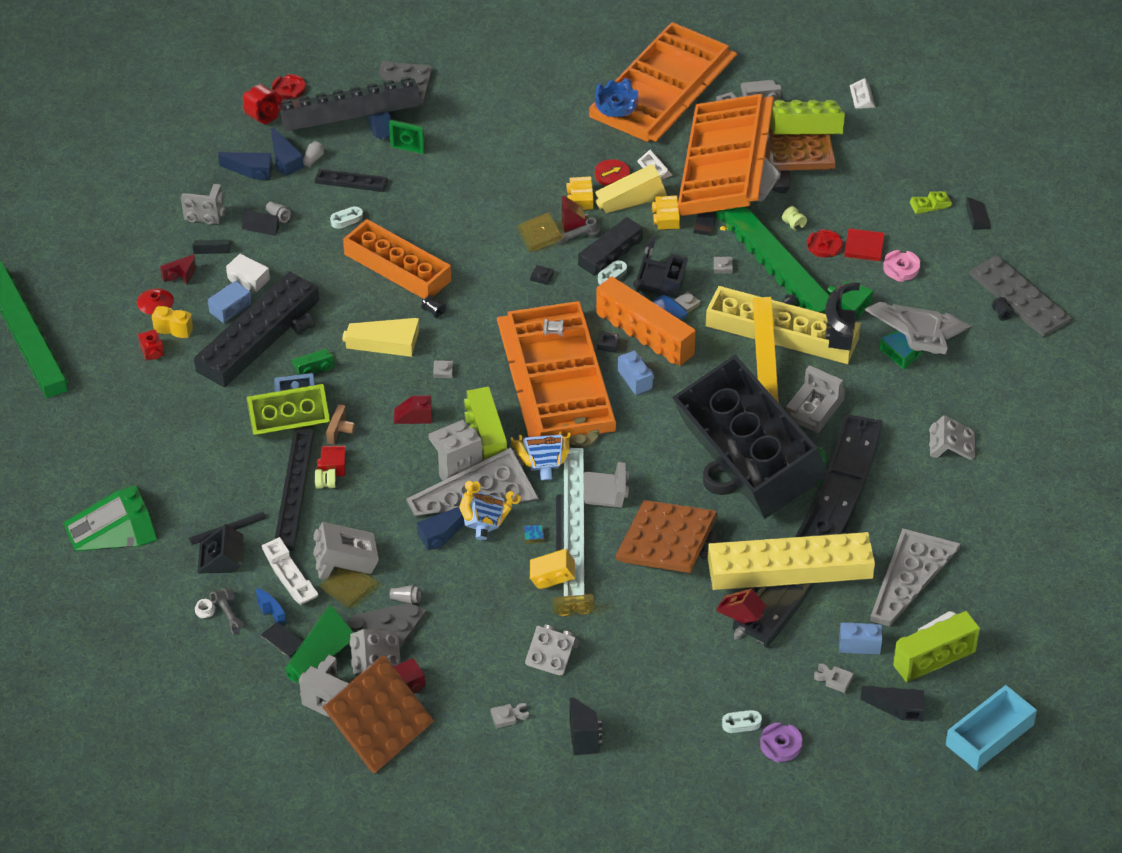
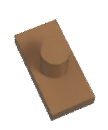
(339, 425)

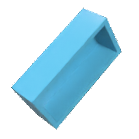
(991, 727)

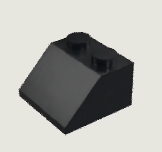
(221, 551)
(584, 728)

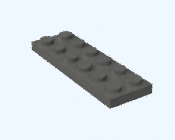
(1021, 296)

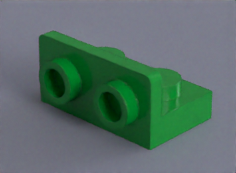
(314, 362)

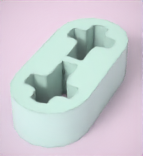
(346, 217)
(610, 271)
(741, 721)

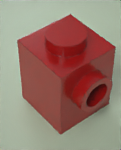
(150, 345)

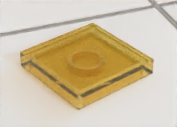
(539, 232)
(348, 586)

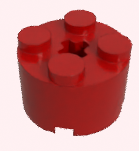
(260, 100)

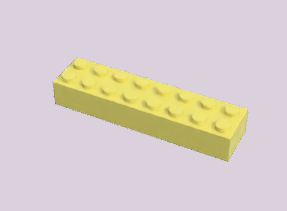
(792, 325)
(790, 561)

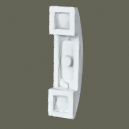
(288, 572)

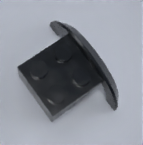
(659, 276)
(840, 320)

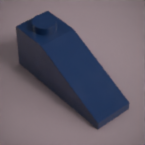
(379, 125)
(286, 156)
(248, 164)
(440, 528)

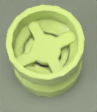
(792, 217)
(320, 478)

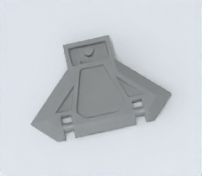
(922, 327)

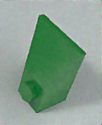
(406, 137)

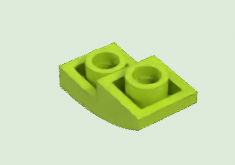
(933, 202)

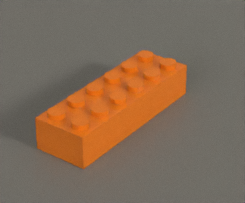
(397, 259)
(645, 321)

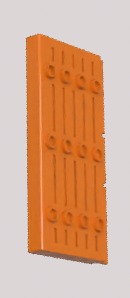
(668, 80)
(725, 154)
(556, 373)

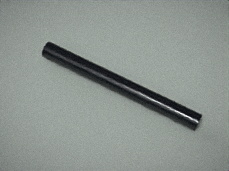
(559, 522)
(237, 524)

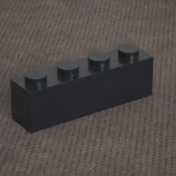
(610, 246)

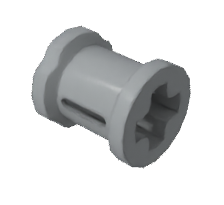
(553, 327)

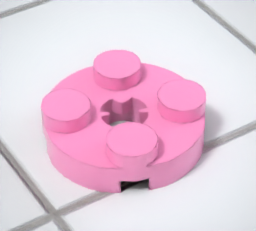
(901, 273)

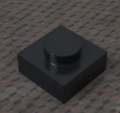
(542, 274)
(608, 341)

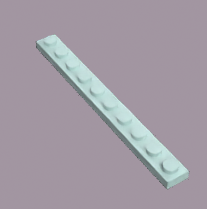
(574, 518)

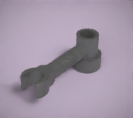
(591, 228)
(224, 598)

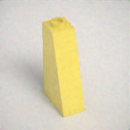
(631, 190)
(386, 336)

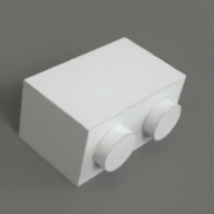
(248, 273)

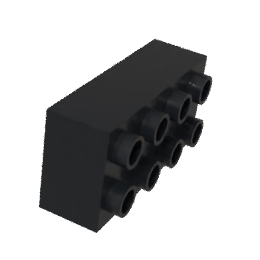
(750, 436)

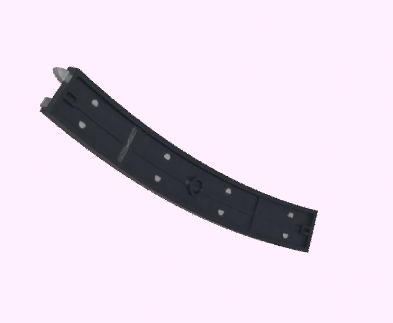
(826, 516)

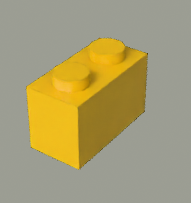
(552, 569)

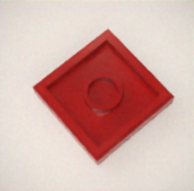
(864, 244)

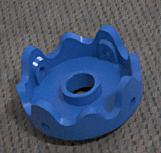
(616, 91)

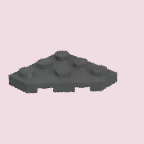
(396, 71)
(398, 618)

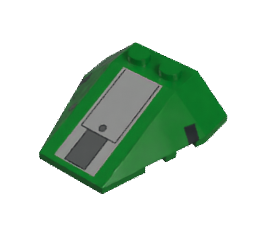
(112, 522)

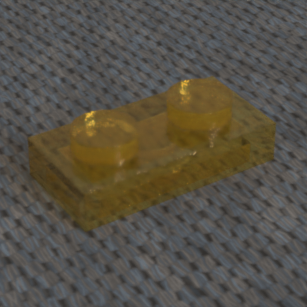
(573, 604)

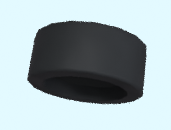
(716, 487)

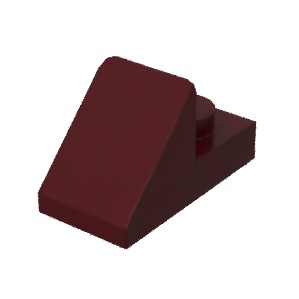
(182, 268)

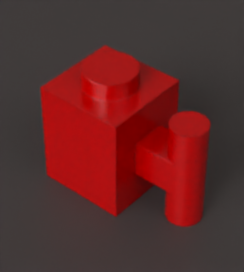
(333, 458)

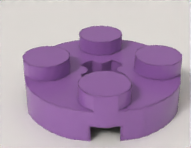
(780, 732)

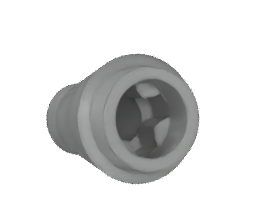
(313, 153)
(283, 212)
(406, 594)

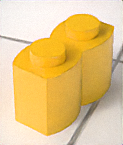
(581, 191)
(666, 212)
(172, 322)

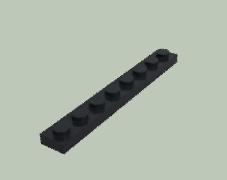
(294, 486)

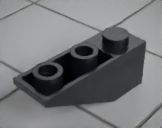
(900, 703)

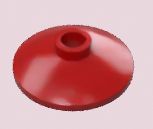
(154, 298)

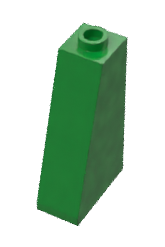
(325, 639)

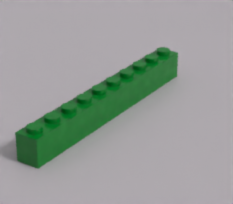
(775, 258)
(29, 337)

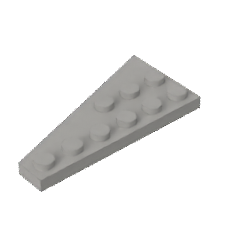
(495, 475)
(912, 567)

